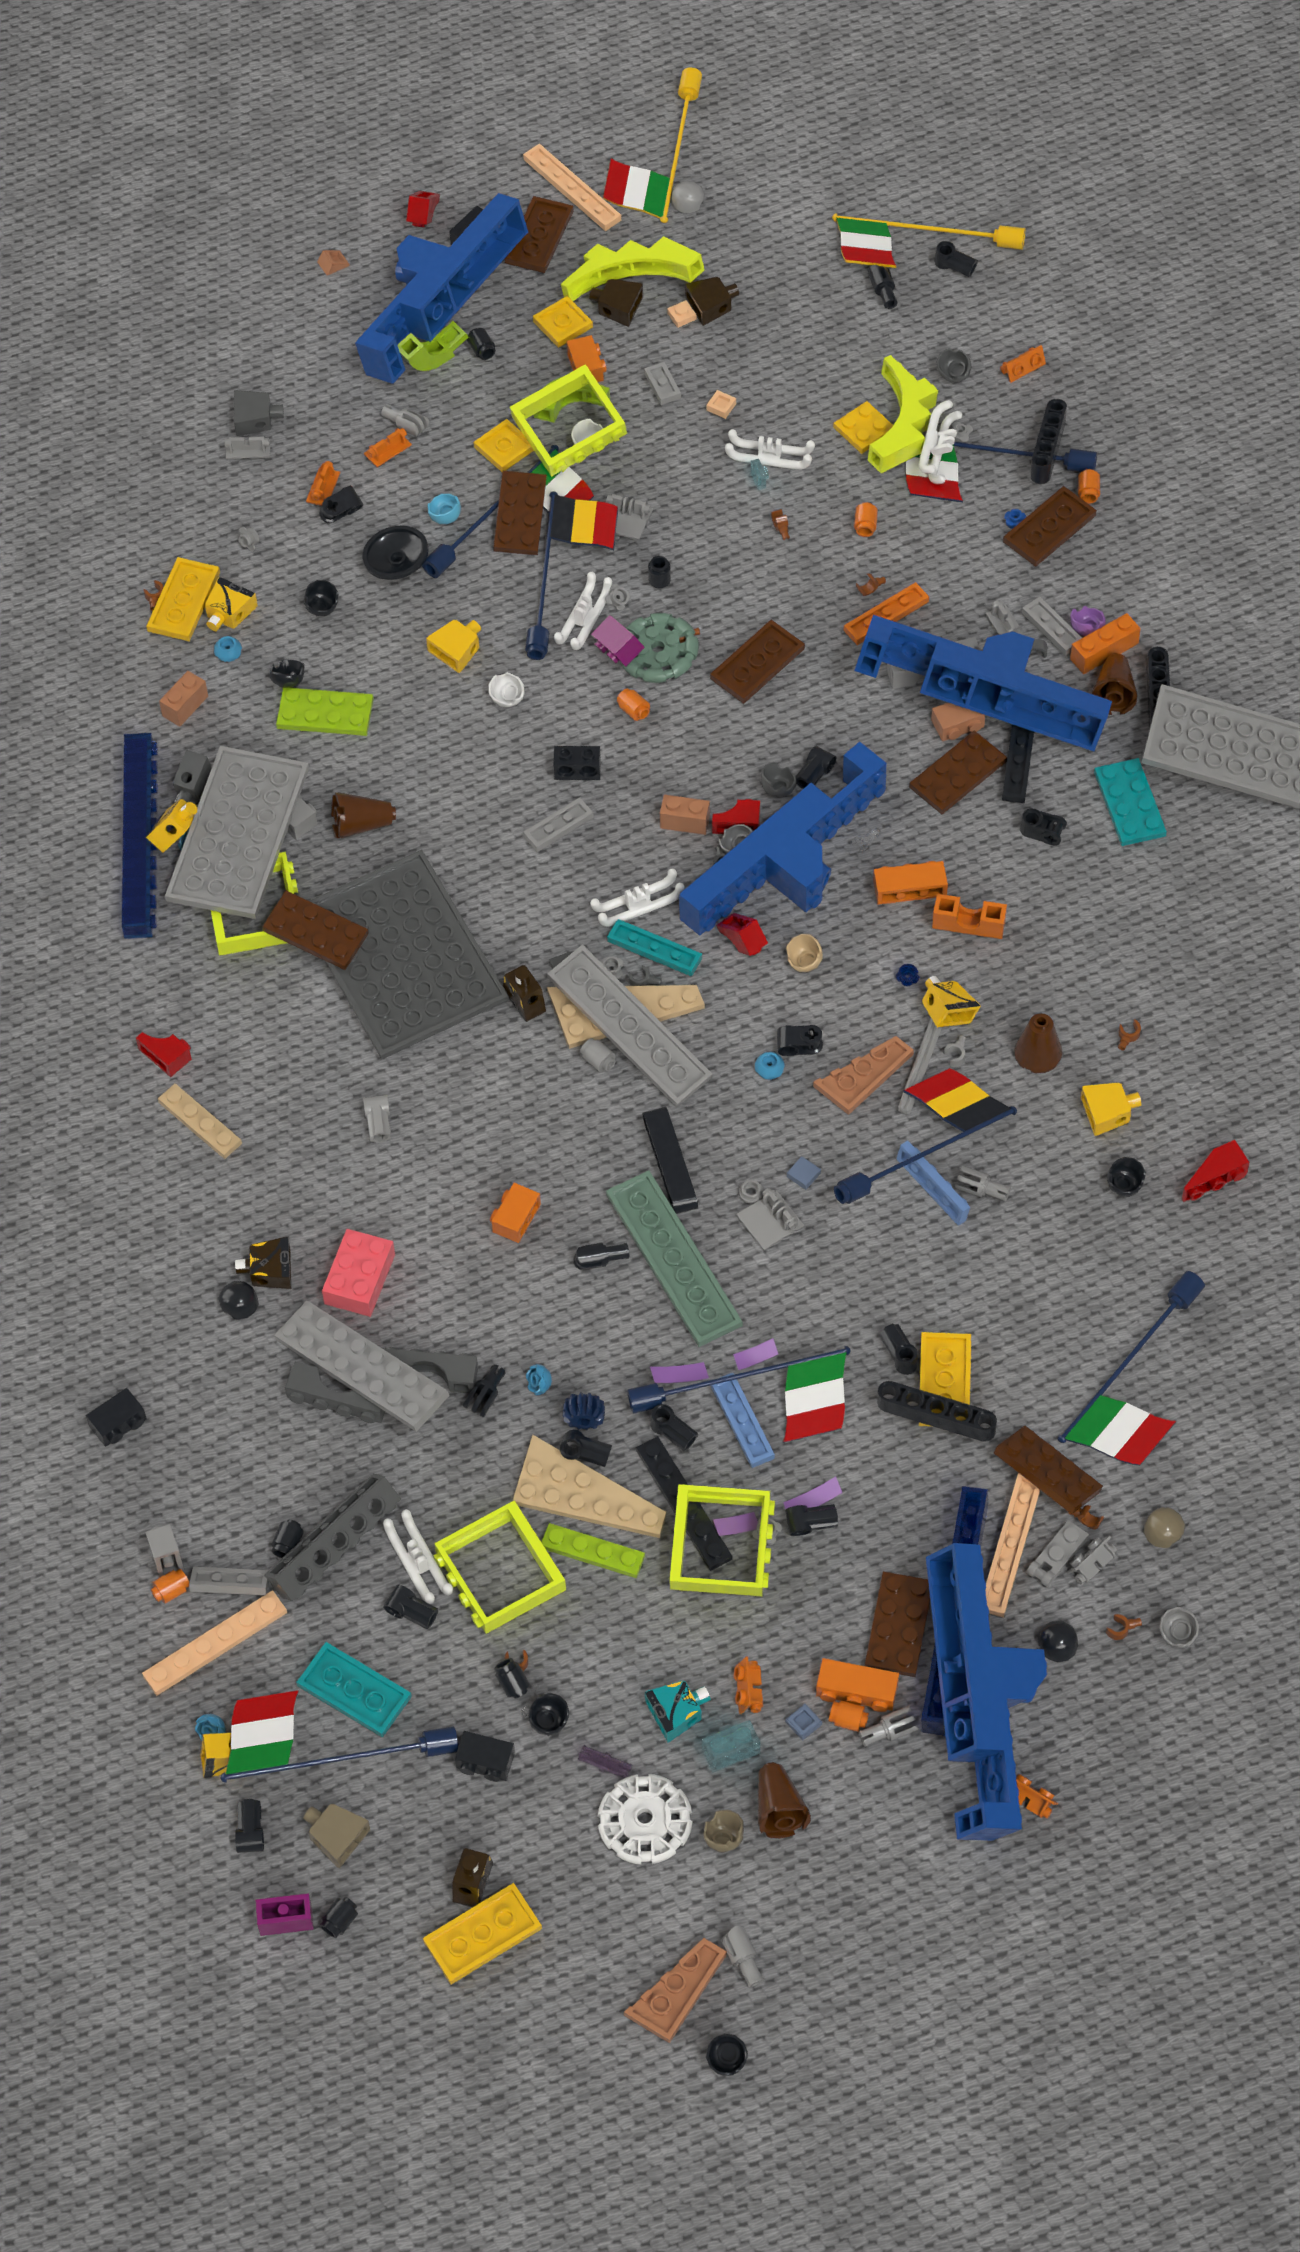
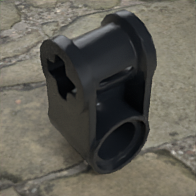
(343, 503)
(1042, 827)
(797, 1040)

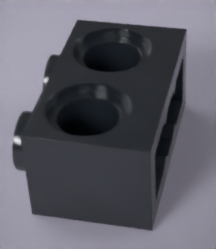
(577, 763)

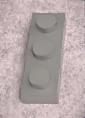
(1051, 625)
(558, 824)
(228, 1581)

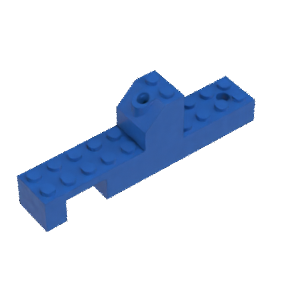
(439, 284)
(987, 680)
(786, 847)
(978, 1689)

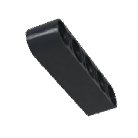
(1048, 441)
(1157, 674)
(670, 1160)
(945, 1420)

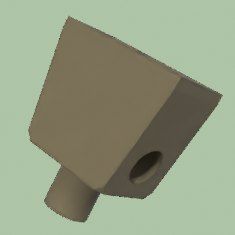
(336, 1831)

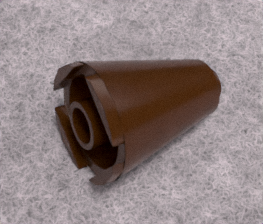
(1116, 684)
(359, 814)
(1039, 1045)
(779, 1803)

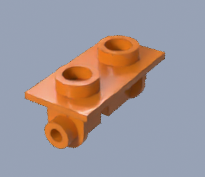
(1024, 363)
(388, 448)
(323, 484)
(747, 1675)
(1039, 1800)

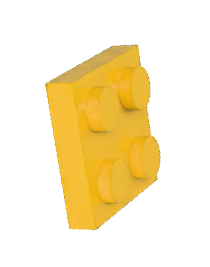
(562, 321)
(862, 426)
(503, 445)

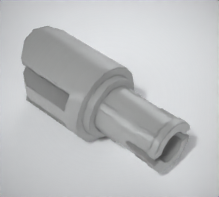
(409, 420)
(985, 1185)
(886, 1729)
(742, 1954)

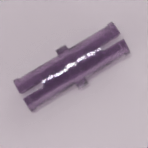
(605, 1762)

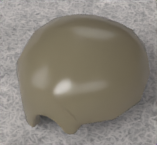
(1164, 1527)
(724, 1831)

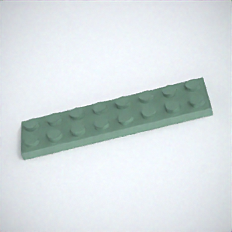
(674, 1258)

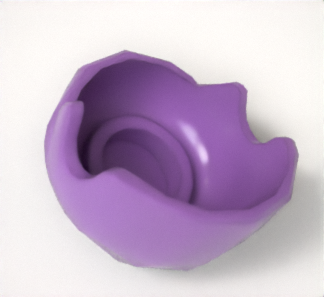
(1087, 620)

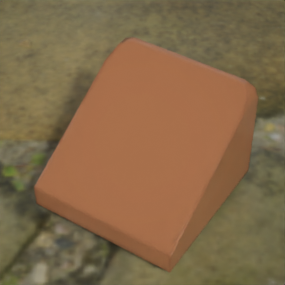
(332, 261)

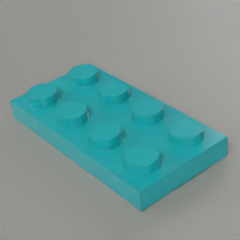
(1130, 802)
(354, 1689)

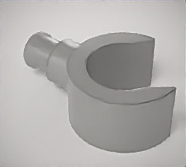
(956, 1047)

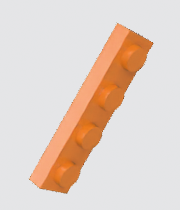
(892, 609)

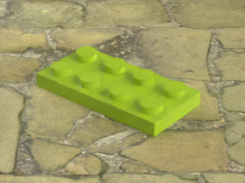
(325, 711)

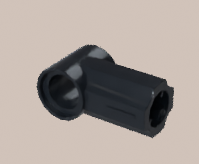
(948, 257)
(817, 763)
(900, 1348)
(674, 1428)
(587, 1450)
(804, 1520)
(405, 1604)
(249, 1833)

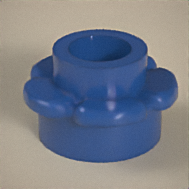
(1011, 521)

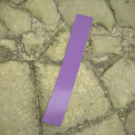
(698, 1371)
(749, 1522)

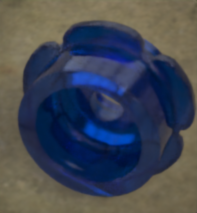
(907, 969)

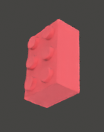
(358, 1272)

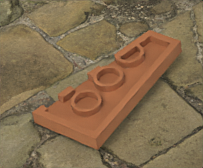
(858, 1080)
(673, 1997)

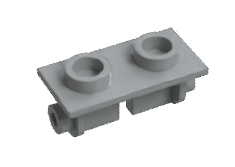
(253, 448)
(1003, 619)
(1084, 1564)

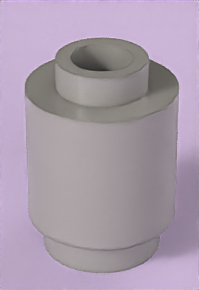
(598, 1055)

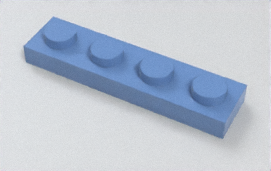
(934, 1184)
(743, 1422)

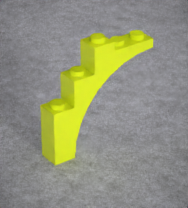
(633, 259)
(906, 436)

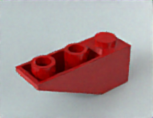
(1220, 1167)

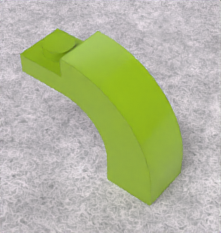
(431, 355)
(583, 394)

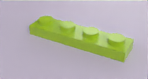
(593, 1550)

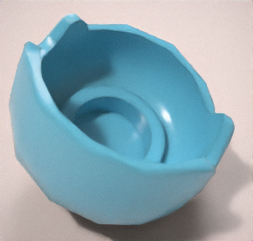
(444, 508)

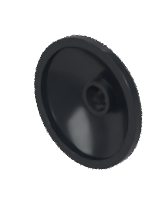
(395, 552)

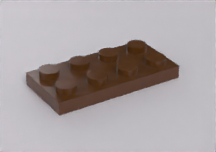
(545, 225)
(520, 513)
(1049, 526)
(757, 661)
(958, 772)
(315, 930)
(1048, 1469)
(898, 1624)

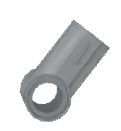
(377, 1114)

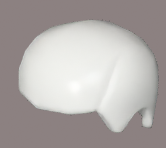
(584, 429)
(506, 690)

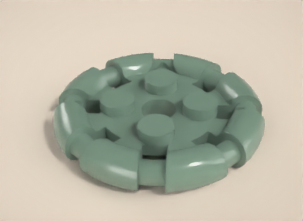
(660, 636)

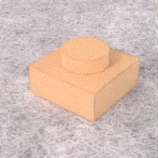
(681, 313)
(721, 404)

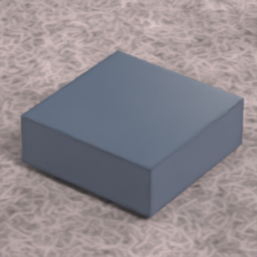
(803, 1173)
(803, 1721)

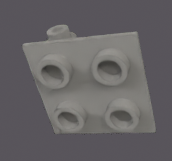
(631, 516)
(770, 1219)

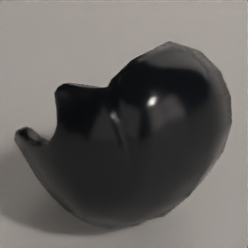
(321, 598)
(287, 673)
(1126, 1176)
(238, 1300)
(1058, 1641)
(548, 1714)
(726, 2054)

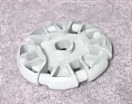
(644, 1833)

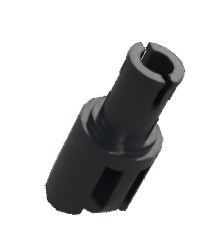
(883, 285)
(599, 1255)
(486, 1390)

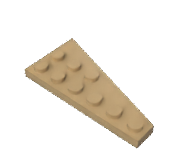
(661, 1001)
(578, 1492)

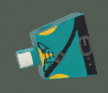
(676, 1707)

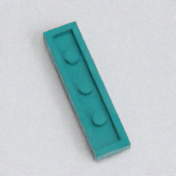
(654, 947)

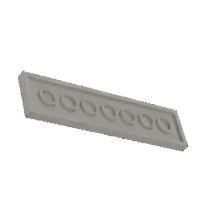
(629, 1025)
(362, 1365)

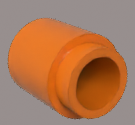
(1089, 486)
(865, 519)
(633, 704)
(170, 1586)
(848, 1715)

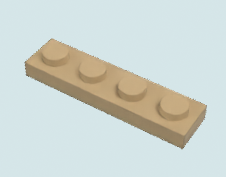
(199, 1121)

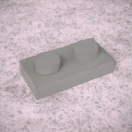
(662, 383)

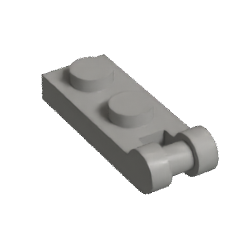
(1058, 1553)

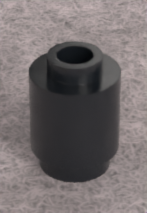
(481, 343)
(659, 572)
(286, 1537)
(511, 1678)
(339, 1917)

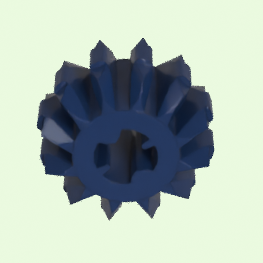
(583, 1411)

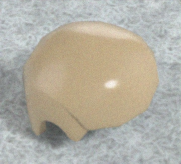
(804, 953)

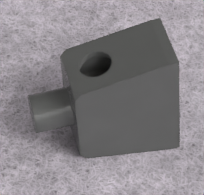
(254, 412)
(192, 777)

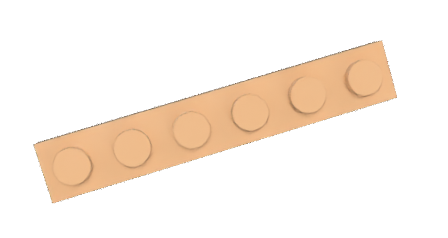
(572, 187)
(1011, 1545)
(214, 1643)

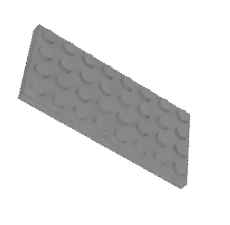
(1225, 745)
(237, 832)

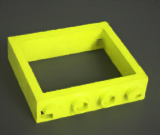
(552, 394)
(258, 939)
(722, 1496)
(481, 1527)

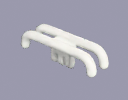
(938, 442)
(769, 452)
(584, 613)
(638, 900)
(418, 1558)

